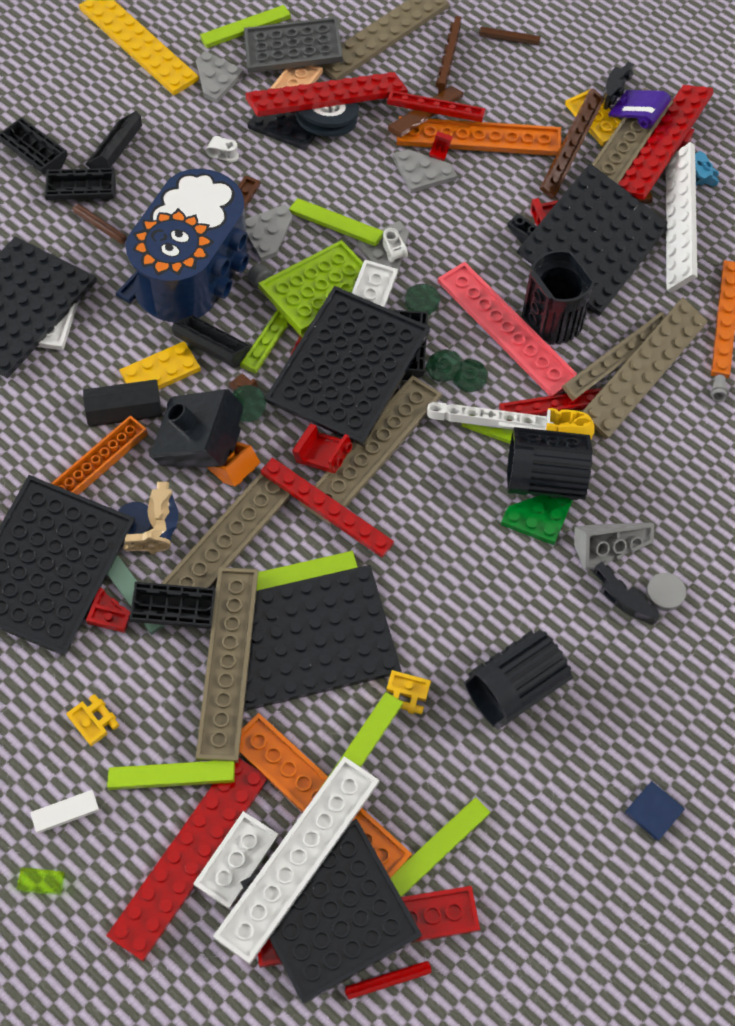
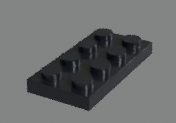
(282, 128)

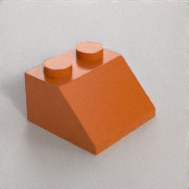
(237, 466)

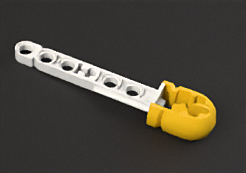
(560, 421)

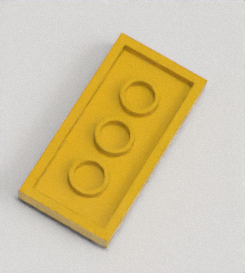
(602, 126)
(165, 366)

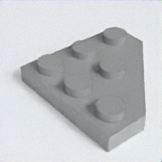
(216, 76)
(422, 170)
(268, 231)
(378, 253)

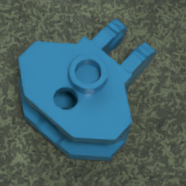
(704, 170)

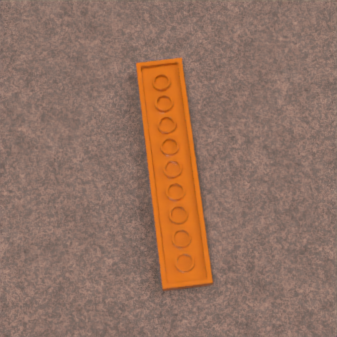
(487, 136)
(301, 780)

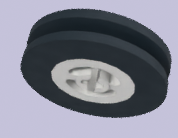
(329, 120)

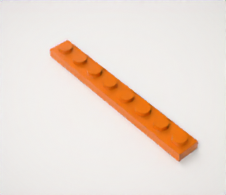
(725, 322)

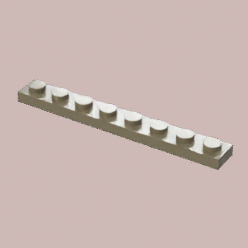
(609, 360)

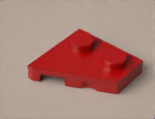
(108, 613)

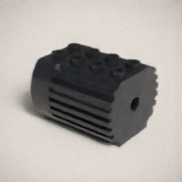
(557, 296)
(549, 463)
(517, 678)

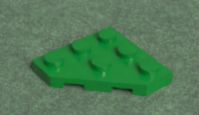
(538, 517)

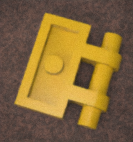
(411, 687)
(87, 723)

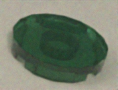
(422, 298)
(444, 365)
(472, 376)
(252, 401)

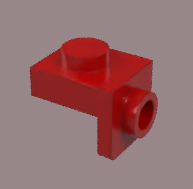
(440, 146)

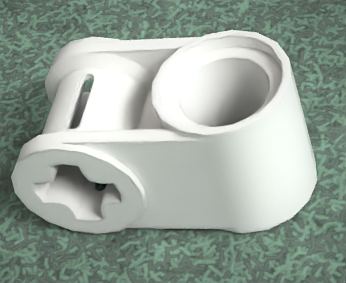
(222, 149)
(394, 245)

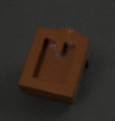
(240, 381)

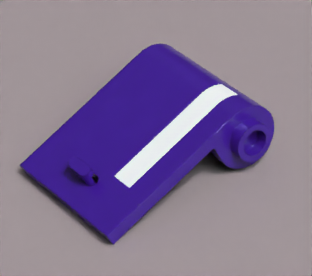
(643, 105)

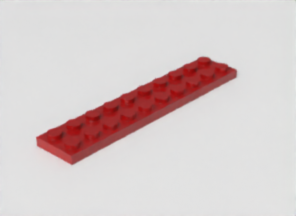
(324, 94)
(665, 140)
(183, 861)
(435, 913)

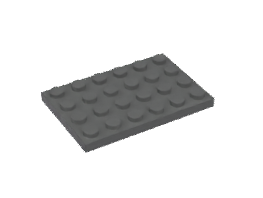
(293, 45)

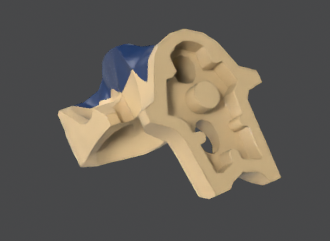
(163, 518)

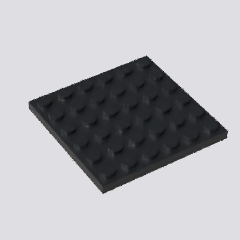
(341, 919)

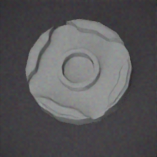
(666, 591)

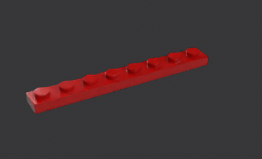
(327, 507)

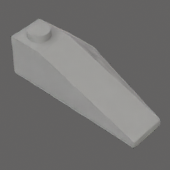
(610, 541)

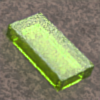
(40, 881)

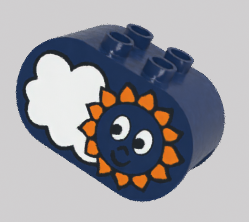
(189, 245)

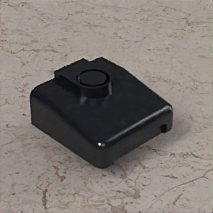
(198, 430)

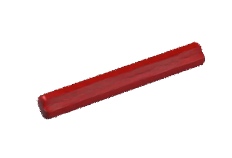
(388, 980)

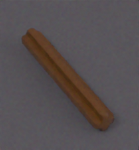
(509, 35)
(99, 223)

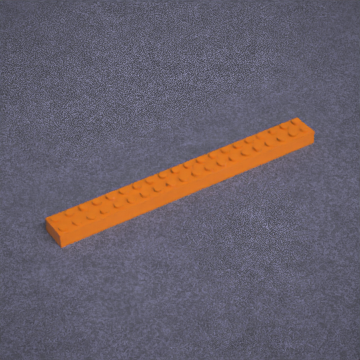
(102, 456)

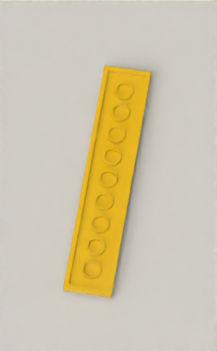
(140, 44)

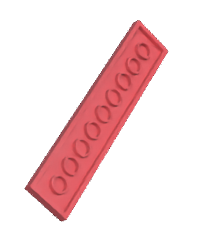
(507, 328)

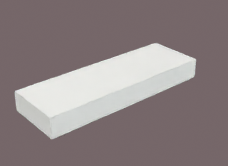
(64, 811)

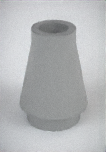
(719, 389)

